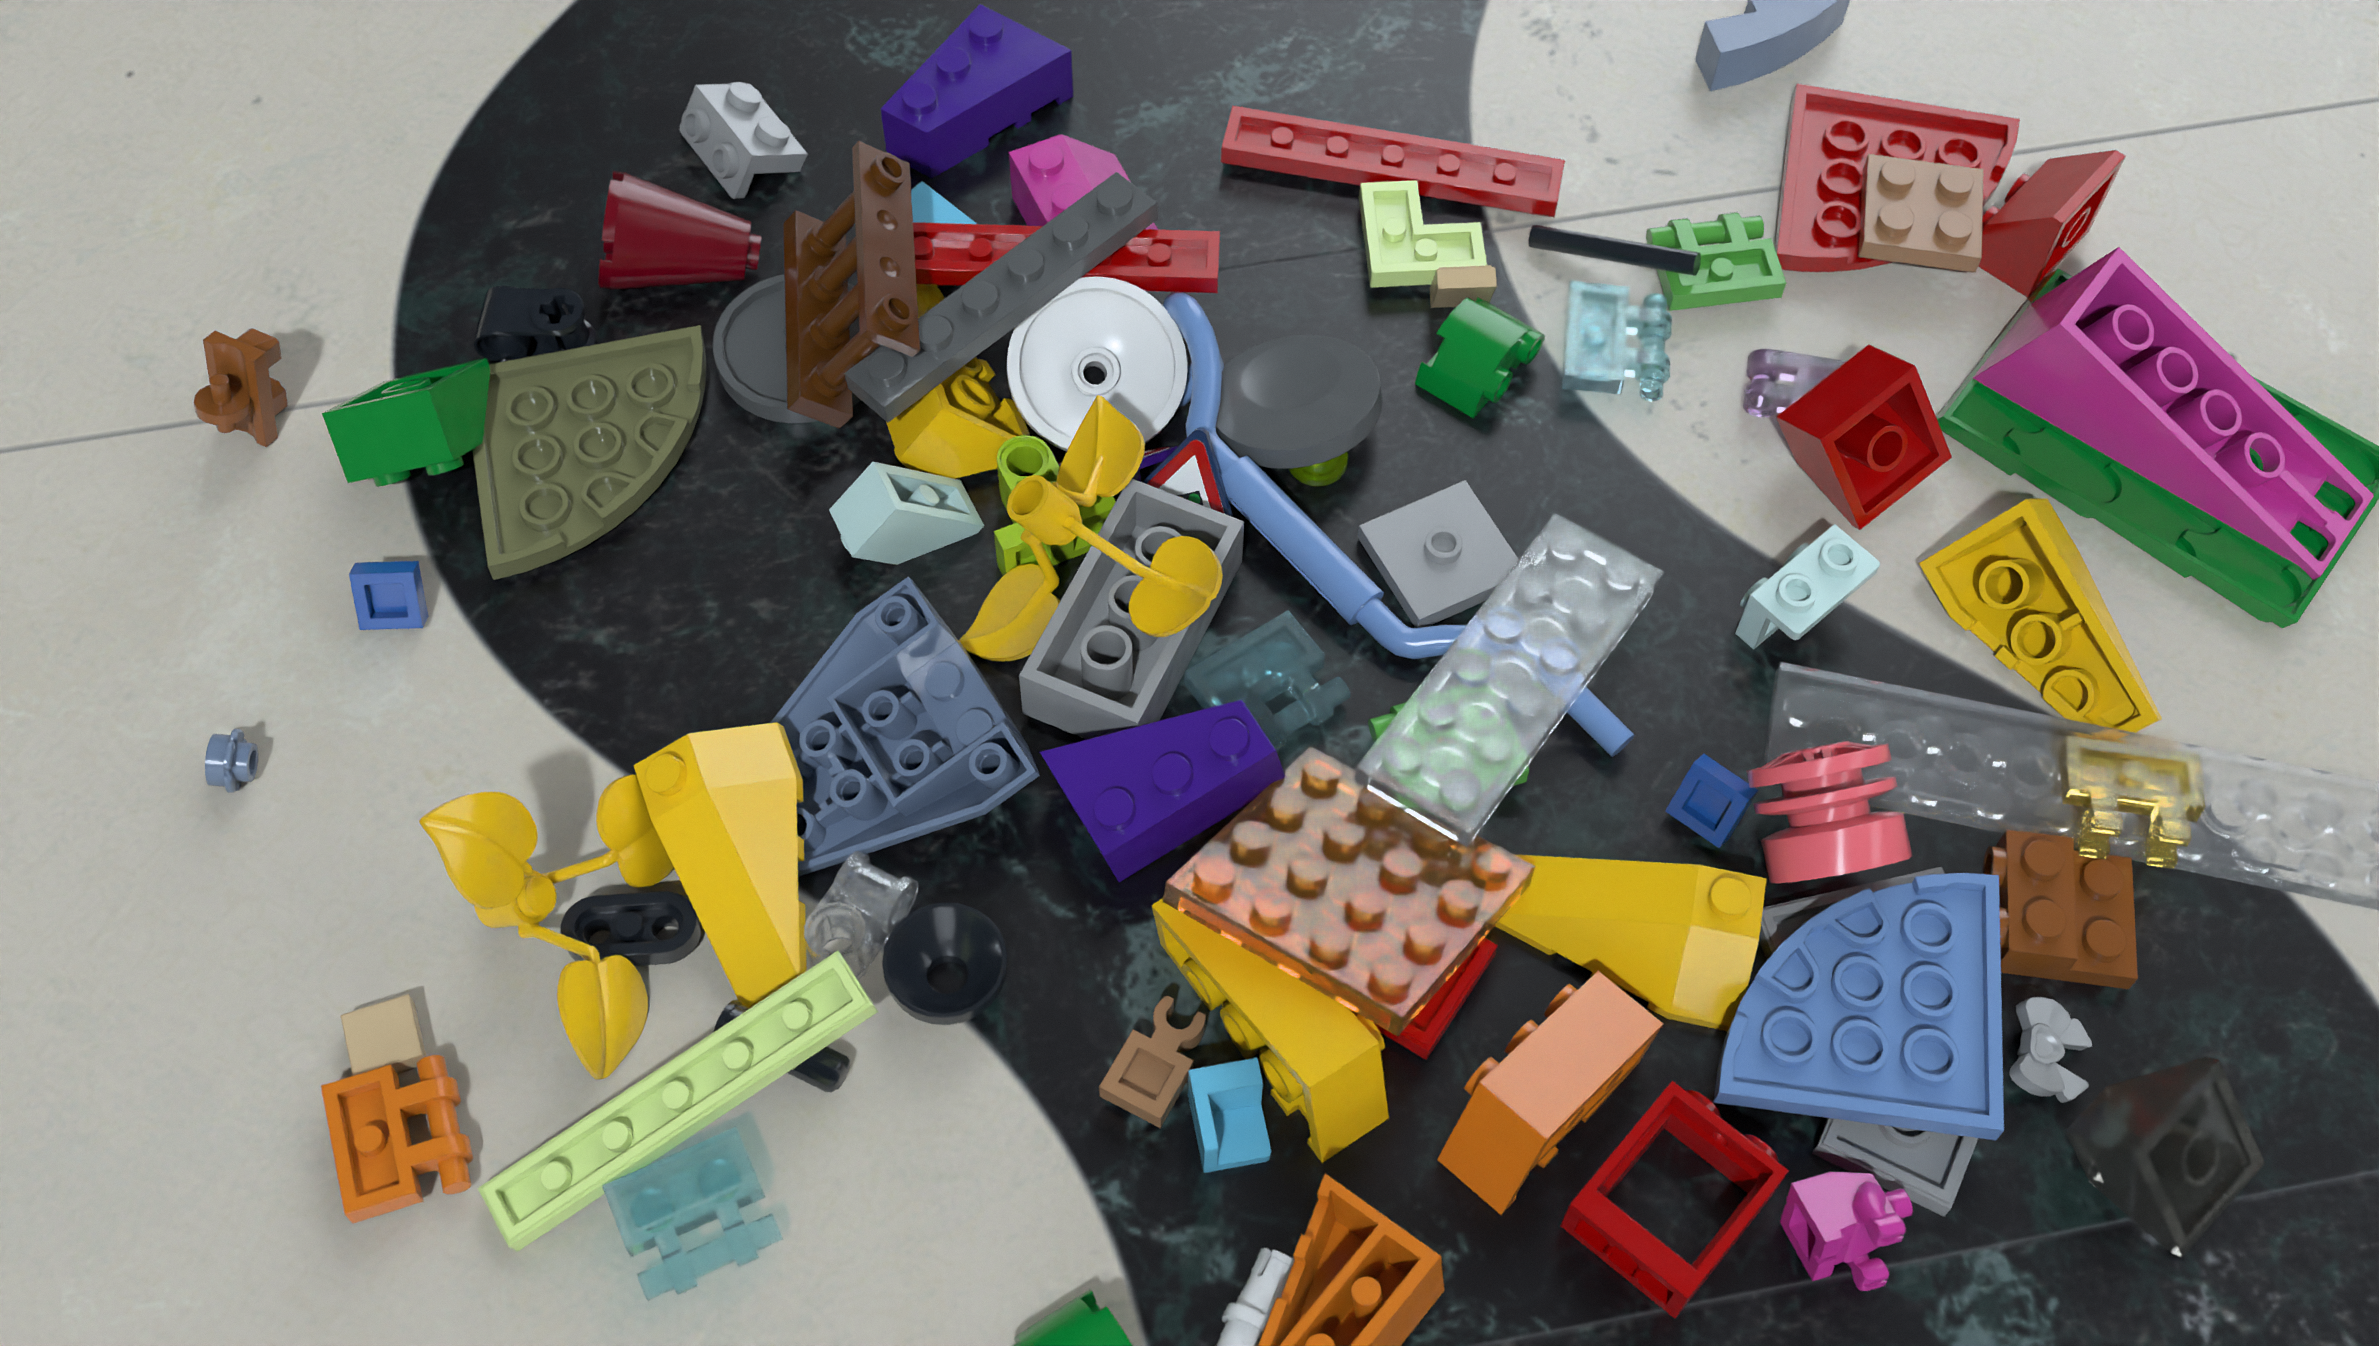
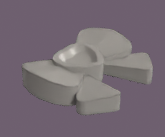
(2044, 1036)

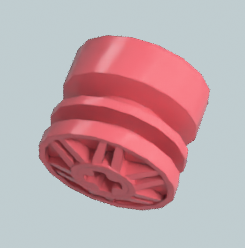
(1829, 813)

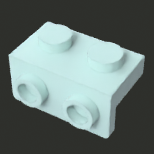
(1805, 588)

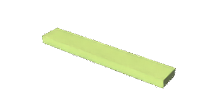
(676, 1101)

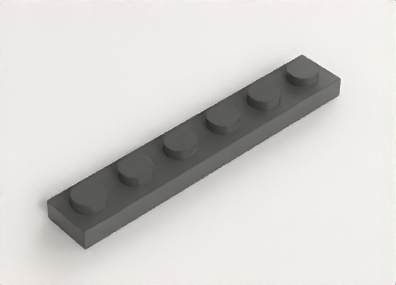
(1004, 295)

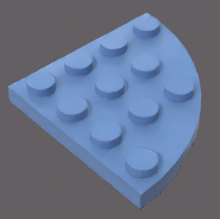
(1880, 1013)

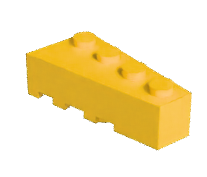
(1306, 1042)

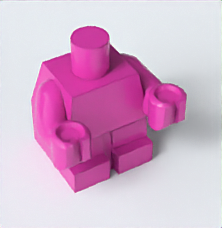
(1842, 1220)

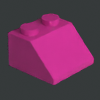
(1056, 175)

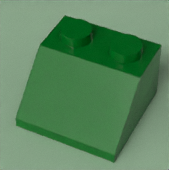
(411, 423)

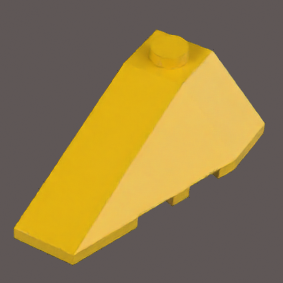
(958, 422)
(2041, 613)
(731, 833)
(1653, 928)

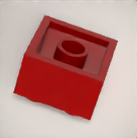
(2045, 217)
(1866, 434)

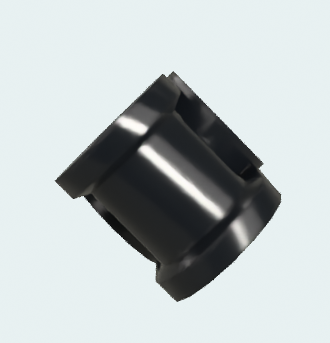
(530, 323)

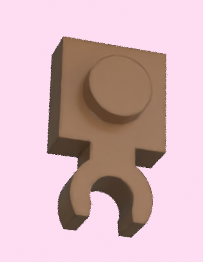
(1152, 1070)

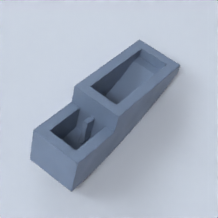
(1764, 38)

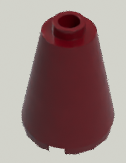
(670, 239)

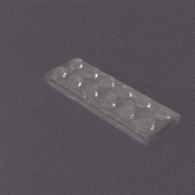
(1508, 679)

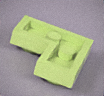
(1401, 247)

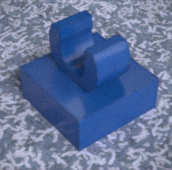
(388, 595)
(1711, 800)

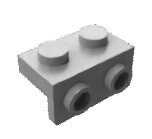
(738, 135)

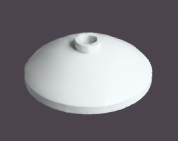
(1101, 326)

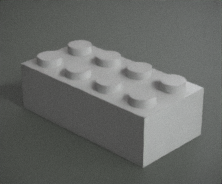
(1092, 663)

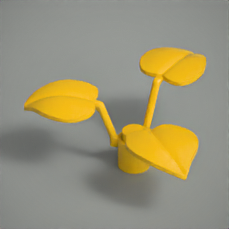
(1101, 464)
(486, 853)

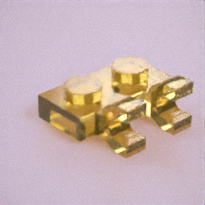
(2134, 780)

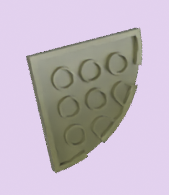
(582, 442)

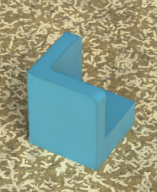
(1229, 1115)

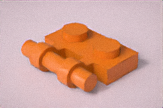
(373, 1140)

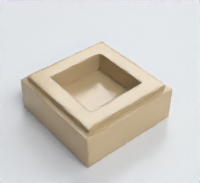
(1455, 284)
(384, 1036)

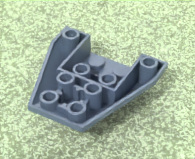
(897, 734)

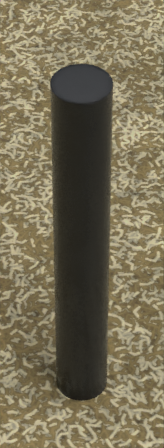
(1615, 250)

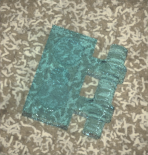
(1597, 337)
(1262, 667)
(686, 1193)

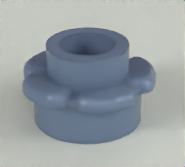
(230, 760)

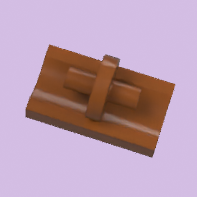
(240, 386)

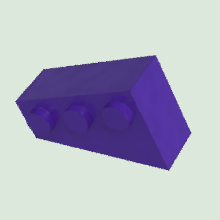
(972, 88)
(1164, 781)

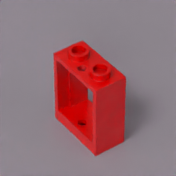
(1632, 1248)

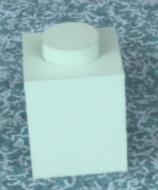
(903, 514)

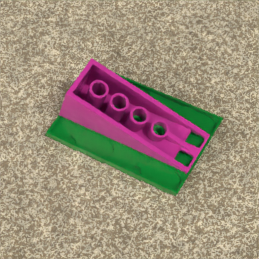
(2167, 439)

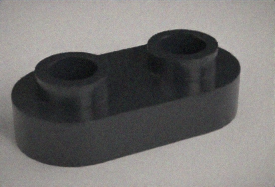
(633, 926)

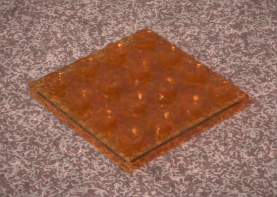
(1348, 891)

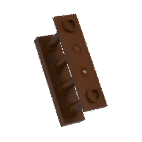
(817, 286)

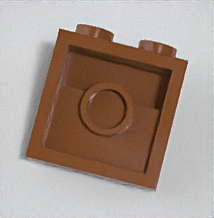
(2063, 911)

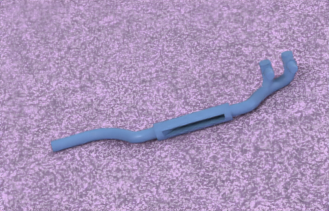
(1308, 546)

